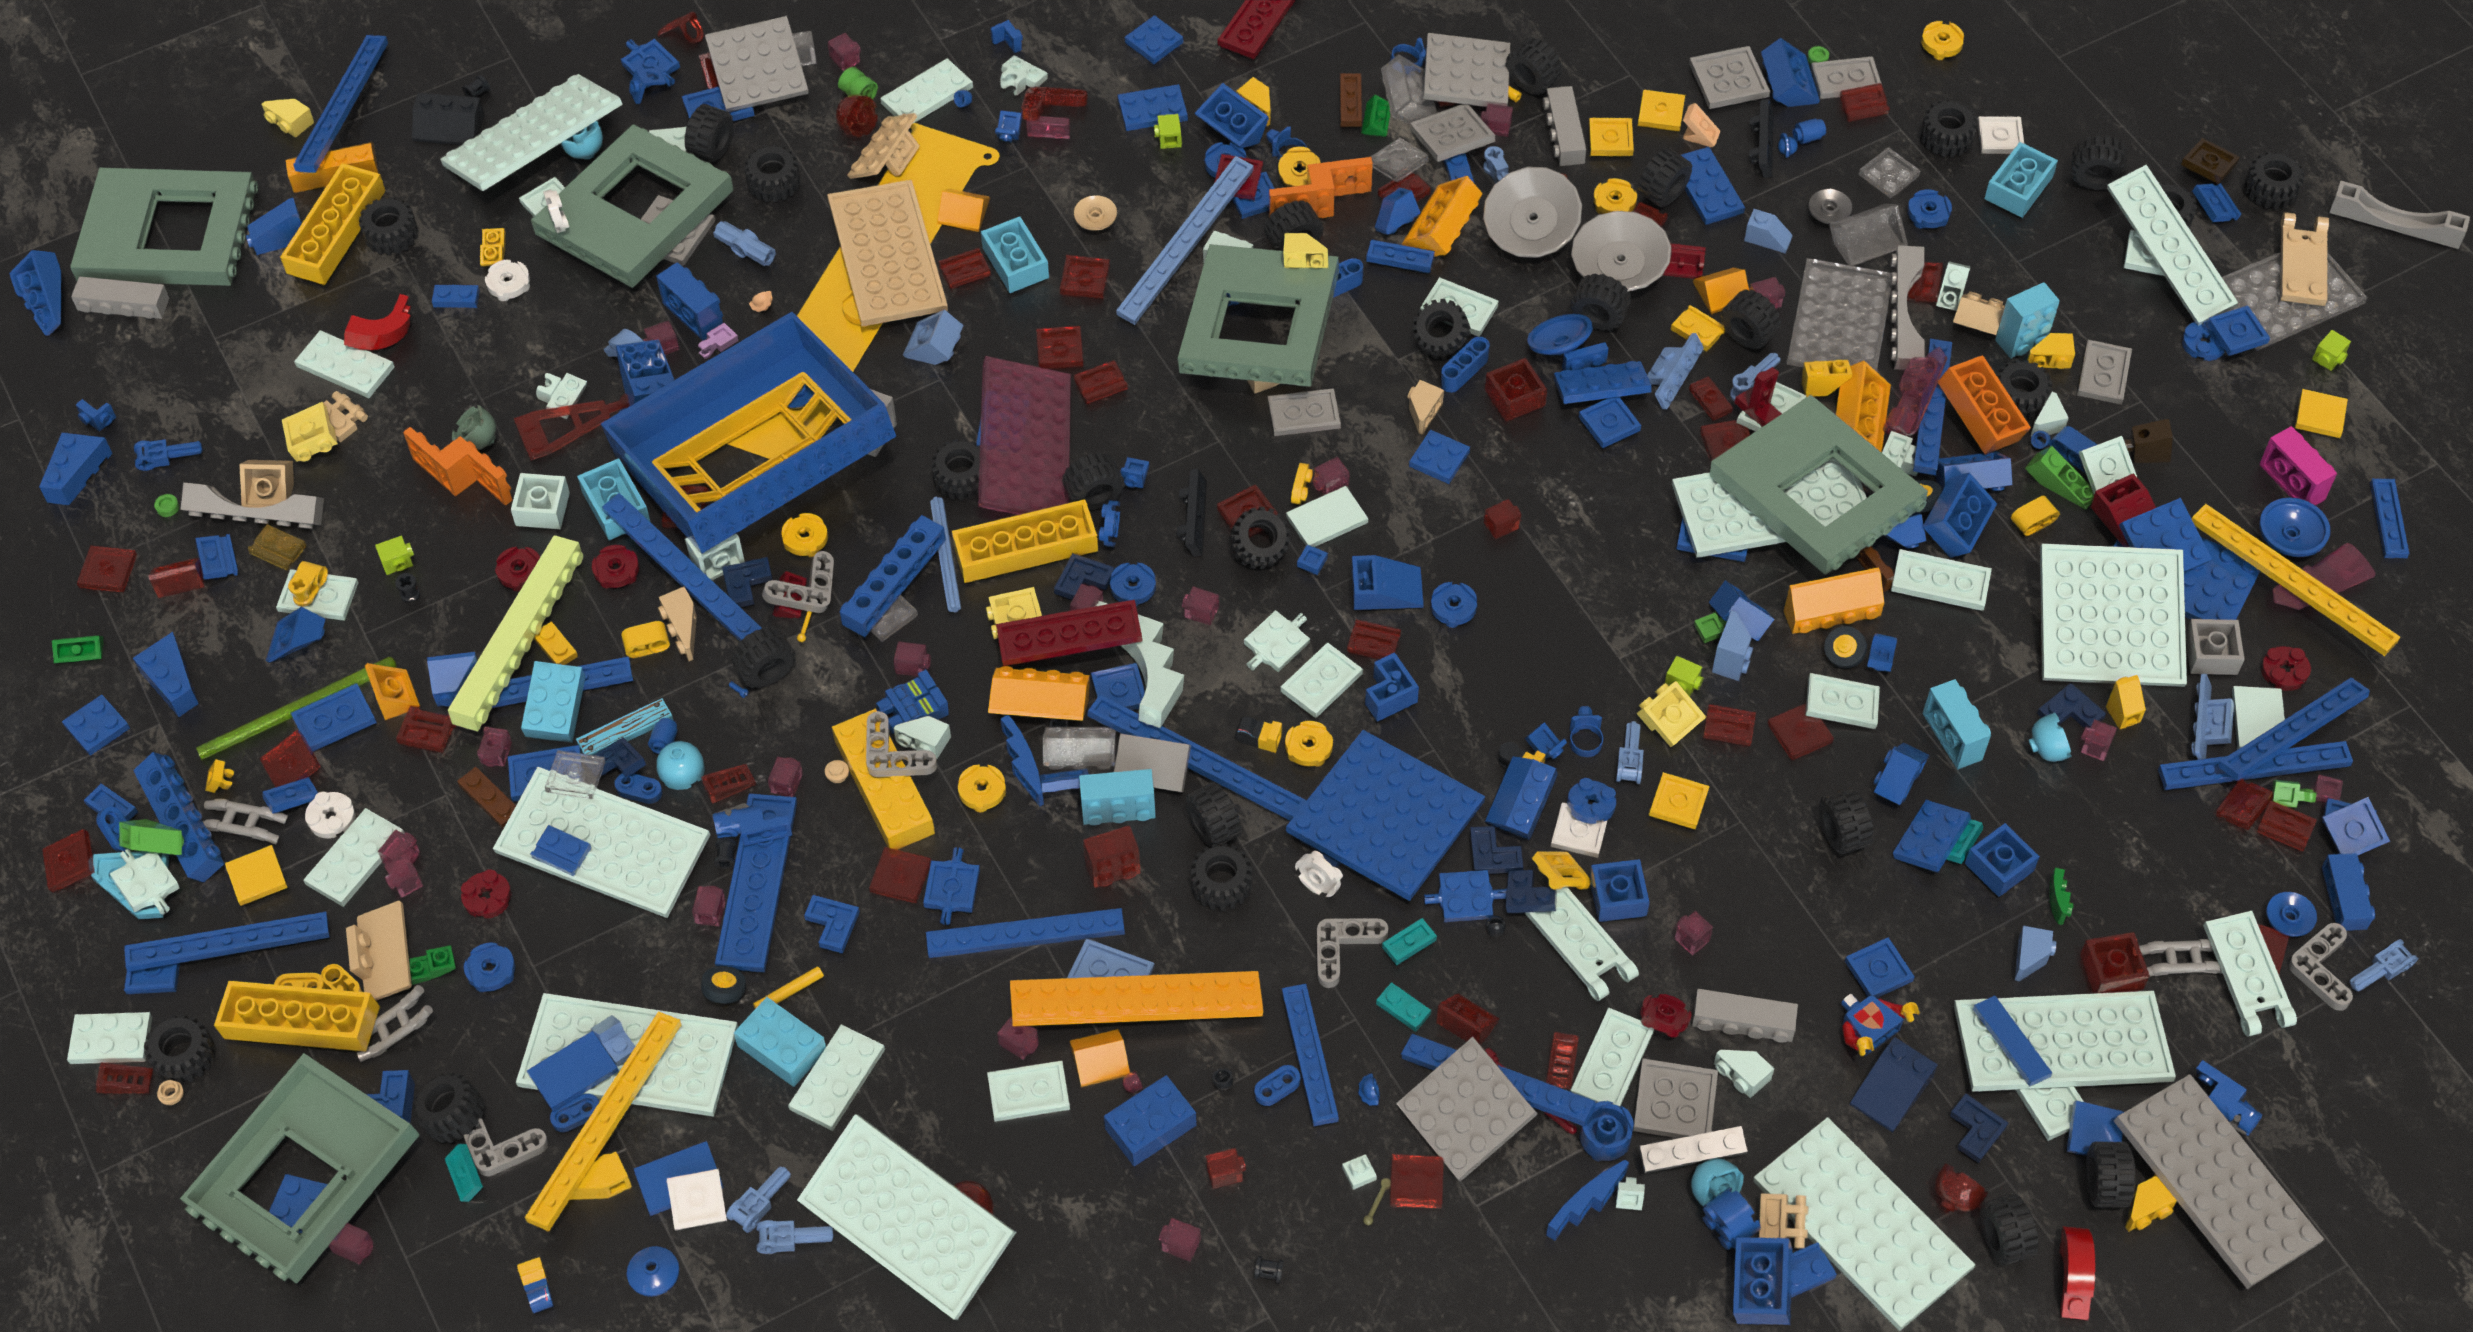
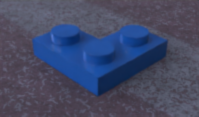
(837, 918)

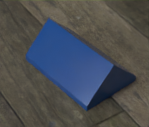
(1233, 117)

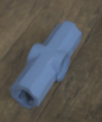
(744, 243)

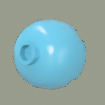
(584, 143)
(2050, 739)
(680, 765)
(1713, 1178)

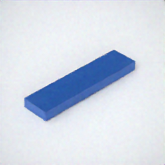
(2389, 518)
(2012, 1041)

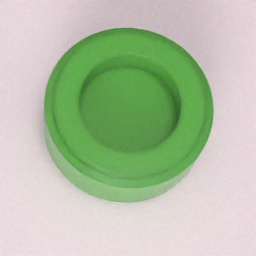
(1818, 54)
(166, 505)

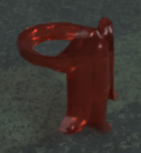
(681, 21)

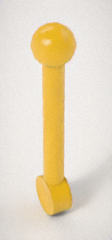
(801, 637)

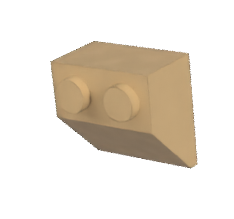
(265, 482)

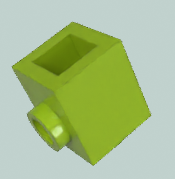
(1168, 131)
(2332, 350)
(395, 555)
(1685, 674)

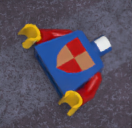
(1873, 1022)

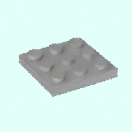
(1729, 77)
(1452, 132)
(687, 246)
(1675, 1099)

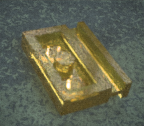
(277, 547)

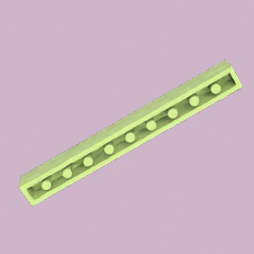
(515, 633)

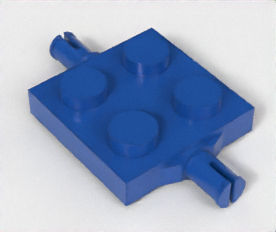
(650, 56)
(951, 886)
(1465, 896)

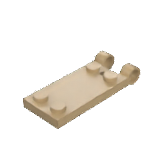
(2303, 262)

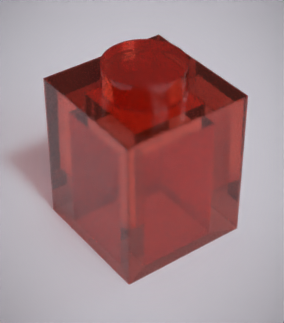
(1502, 518)
(1225, 1168)

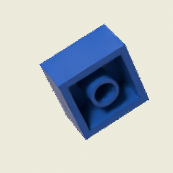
(2002, 860)
(1619, 890)

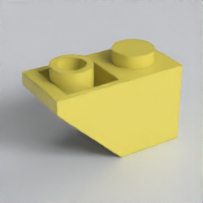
(288, 115)
(1304, 252)

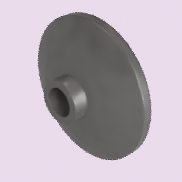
(1830, 206)

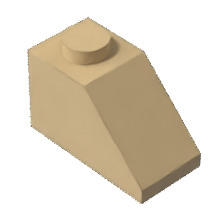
(1424, 404)

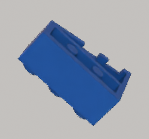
(72, 465)
(168, 674)

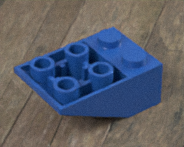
(643, 369)
(1385, 584)

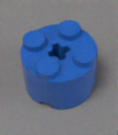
(1607, 1132)
(1730, 1217)

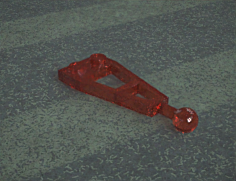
(534, 436)

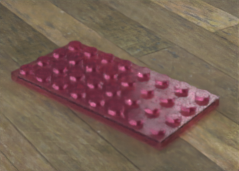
(1023, 437)

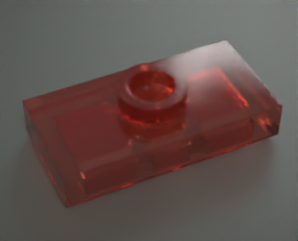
(1710, 398)

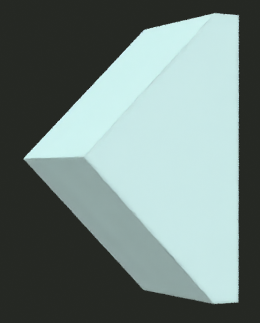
(2052, 417)

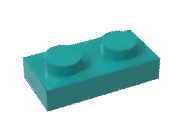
(1966, 841)
(1409, 941)
(1403, 1007)
(463, 1172)

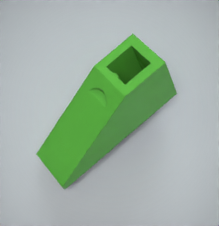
(2060, 477)
(150, 837)

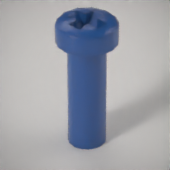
(743, 692)

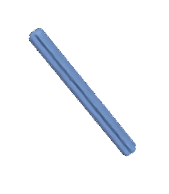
(946, 557)

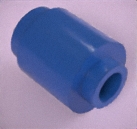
(1809, 130)
(662, 734)

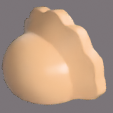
(761, 301)

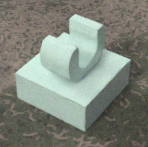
(1359, 1172)
(1630, 1194)

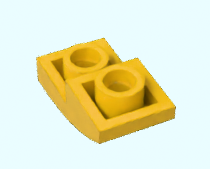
(492, 246)

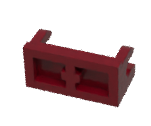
(1686, 261)

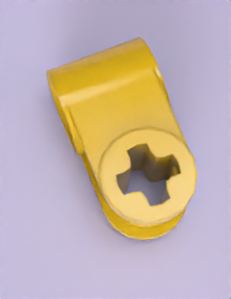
(307, 582)

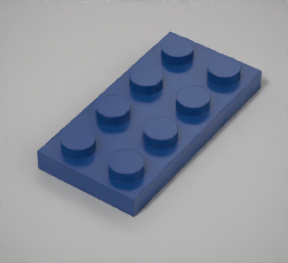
(1710, 188)
(1602, 382)

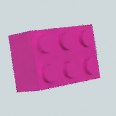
(2297, 467)

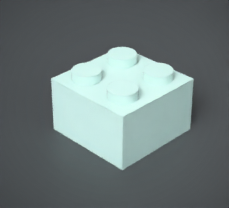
(540, 501)
(721, 555)

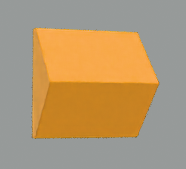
(962, 209)
(1721, 287)
(392, 689)
(1100, 1057)

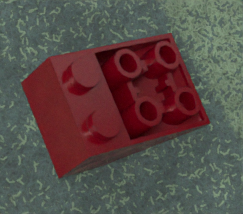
(2121, 502)

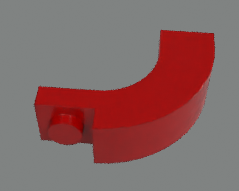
(379, 333)
(2079, 1272)

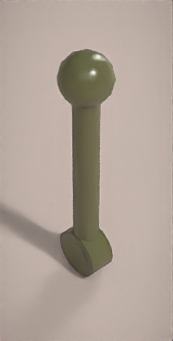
(1385, 1185)

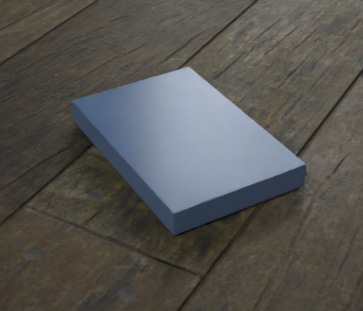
(1104, 961)

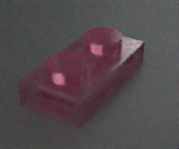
(1049, 127)

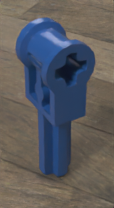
(158, 453)

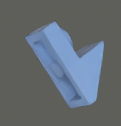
(614, 1039)

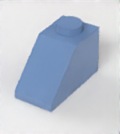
(1767, 231)
(2033, 951)

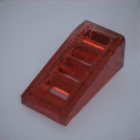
(718, 777)
(1567, 1045)
(116, 1070)

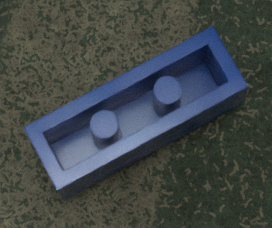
(2348, 891)

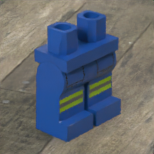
(913, 701)

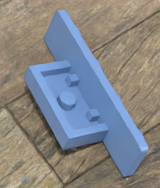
(1673, 368)
(2213, 719)

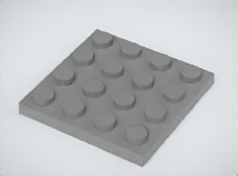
(756, 64)
(1466, 70)
(1466, 1109)

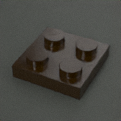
(2210, 161)

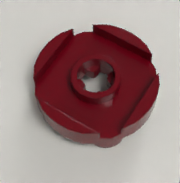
(506, 565)
(618, 577)
(2291, 657)
(483, 882)
(1654, 1015)

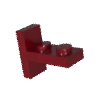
(1757, 400)

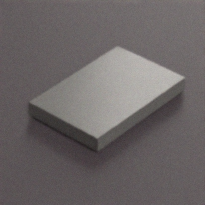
(1845, 74)
(2104, 372)
(1304, 412)
(1165, 758)

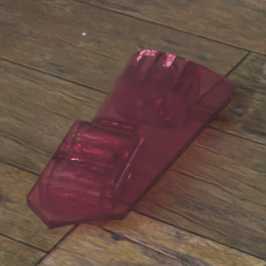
(1917, 390)
(2337, 571)

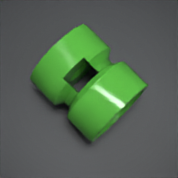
(855, 82)

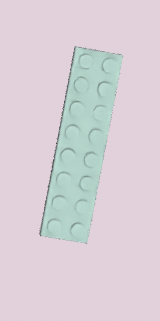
(2172, 245)

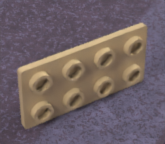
(889, 146)
(380, 951)

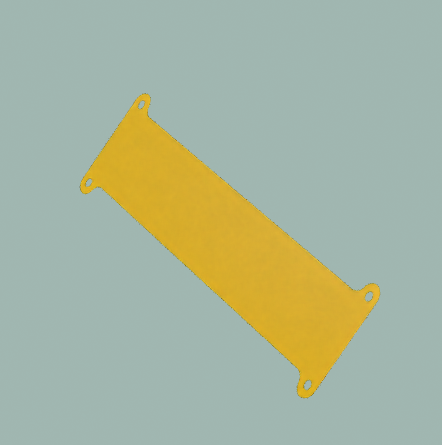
(937, 165)

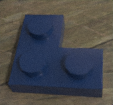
(1081, 571)
(743, 575)
(2072, 703)
(623, 756)
(1489, 856)
(1525, 897)
(1983, 1125)

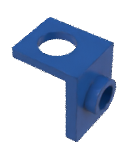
(640, 80)

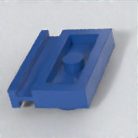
(2216, 202)
(216, 556)
(1061, 780)
(561, 850)
(1810, 1269)

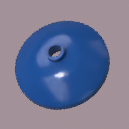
(1560, 334)
(2297, 518)

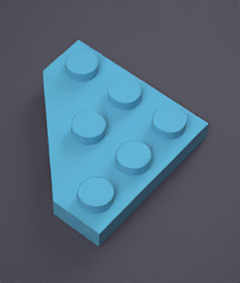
(109, 862)

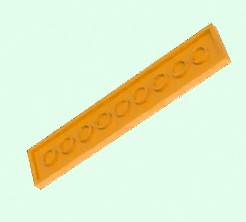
(1135, 998)

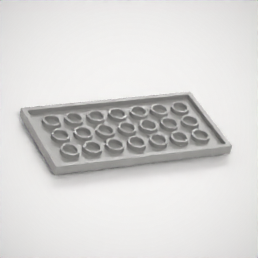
(2218, 1181)

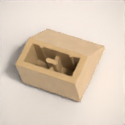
(1979, 313)

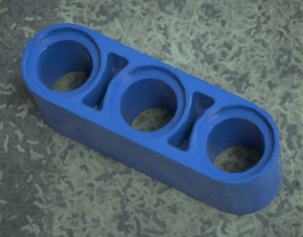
(1349, 276)
(1464, 364)
(2069, 443)

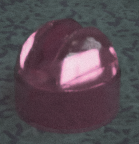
(1132, 1082)

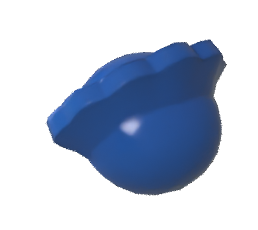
(1787, 145)
(1369, 1090)

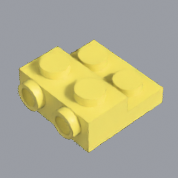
(309, 432)
(1012, 607)
(1670, 713)

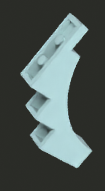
(1155, 661)

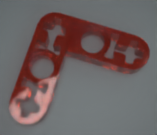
(1038, 96)

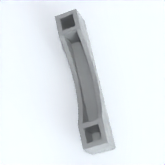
(2357, 204)
(1908, 268)
(296, 509)

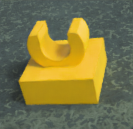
(216, 777)

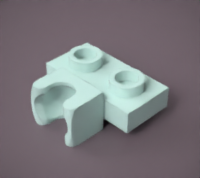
(1021, 73)
(561, 393)
(1901, 452)

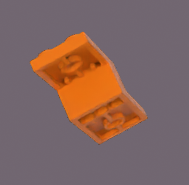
(1324, 183)
(458, 465)

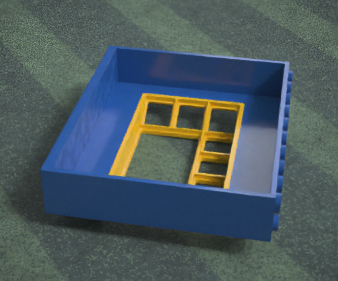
(727, 400)

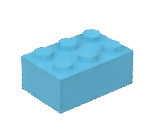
(2021, 179)
(1015, 254)
(2027, 320)
(602, 485)
(553, 702)
(1956, 724)
(1117, 797)
(780, 1041)

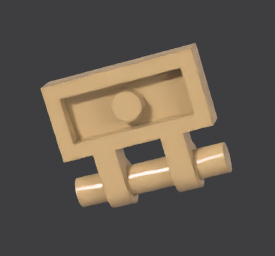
(344, 424)
(1774, 1218)

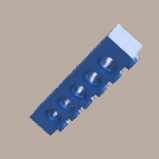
(876, 603)
(175, 809)

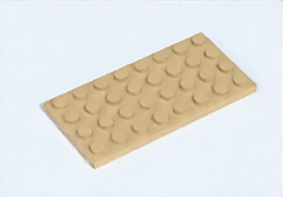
(887, 253)

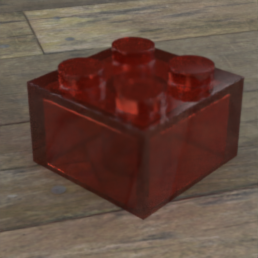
(1515, 389)
(1112, 856)
(2115, 964)

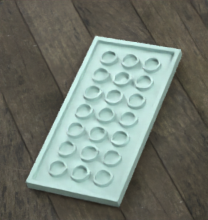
(530, 132)
(1723, 524)
(634, 849)
(2077, 1036)
(684, 1078)
(906, 1216)
(1866, 1224)

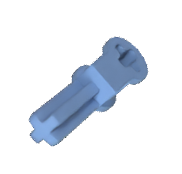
(1495, 163)
(1745, 381)
(1630, 757)
(2387, 963)
(755, 1204)
(784, 1236)

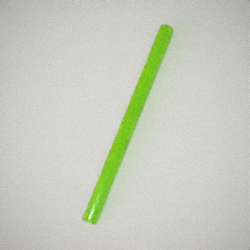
(284, 713)

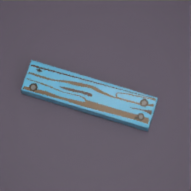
(628, 726)

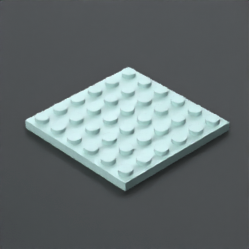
(2112, 614)

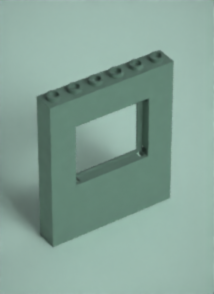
(122, 215)
(617, 239)
(1257, 278)
(1793, 447)
(330, 1122)

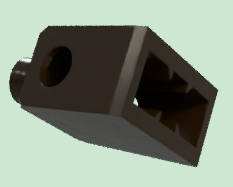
(2151, 442)

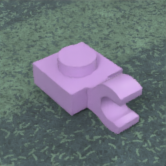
(719, 338)

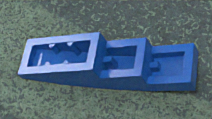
(1023, 763)
(1593, 1194)

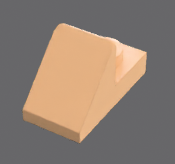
(1700, 127)

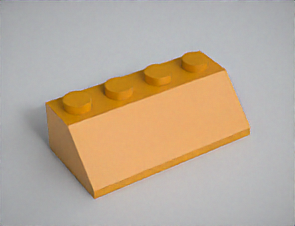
(359, 156)
(1444, 216)
(1865, 403)
(1834, 601)
(1039, 693)

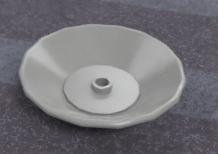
(1530, 194)
(1626, 238)

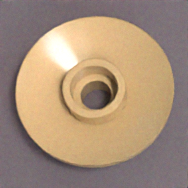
(1095, 212)

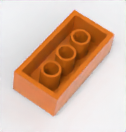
(1983, 404)

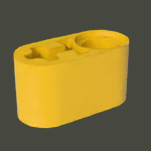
(2035, 515)
(645, 639)
(343, 983)

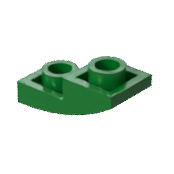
(2059, 897)
(432, 965)

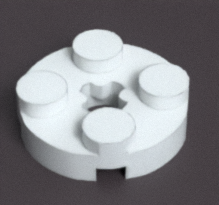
(554, 203)
(510, 289)
(327, 802)
(1319, 874)

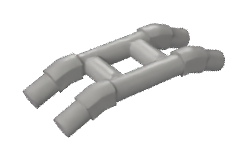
(249, 828)
(2172, 965)
(407, 1025)

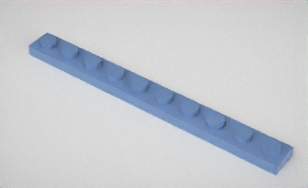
(1184, 240)

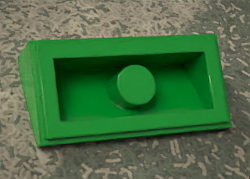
(1376, 117)
(77, 649)

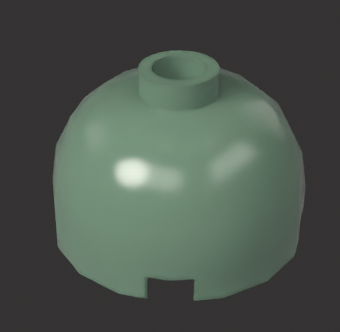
(476, 426)

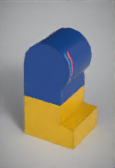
(536, 1284)

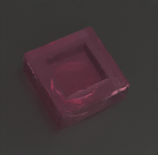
(2327, 788)

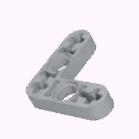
(813, 591)
(883, 755)
(1339, 936)
(2314, 961)
(497, 1153)

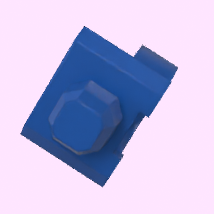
(1418, 51)
(1282, 138)
(1586, 720)

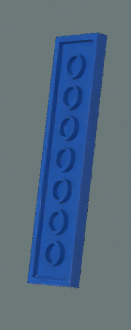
(755, 892)

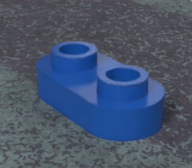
(636, 788)
(111, 830)
(1276, 1086)
(574, 1112)

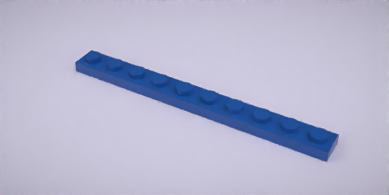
(340, 104)
(680, 567)
(1201, 760)

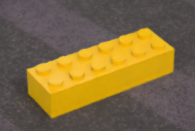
(331, 224)
(1024, 541)
(892, 799)
(297, 1016)

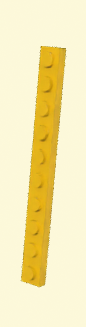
(2295, 580)
(603, 1121)

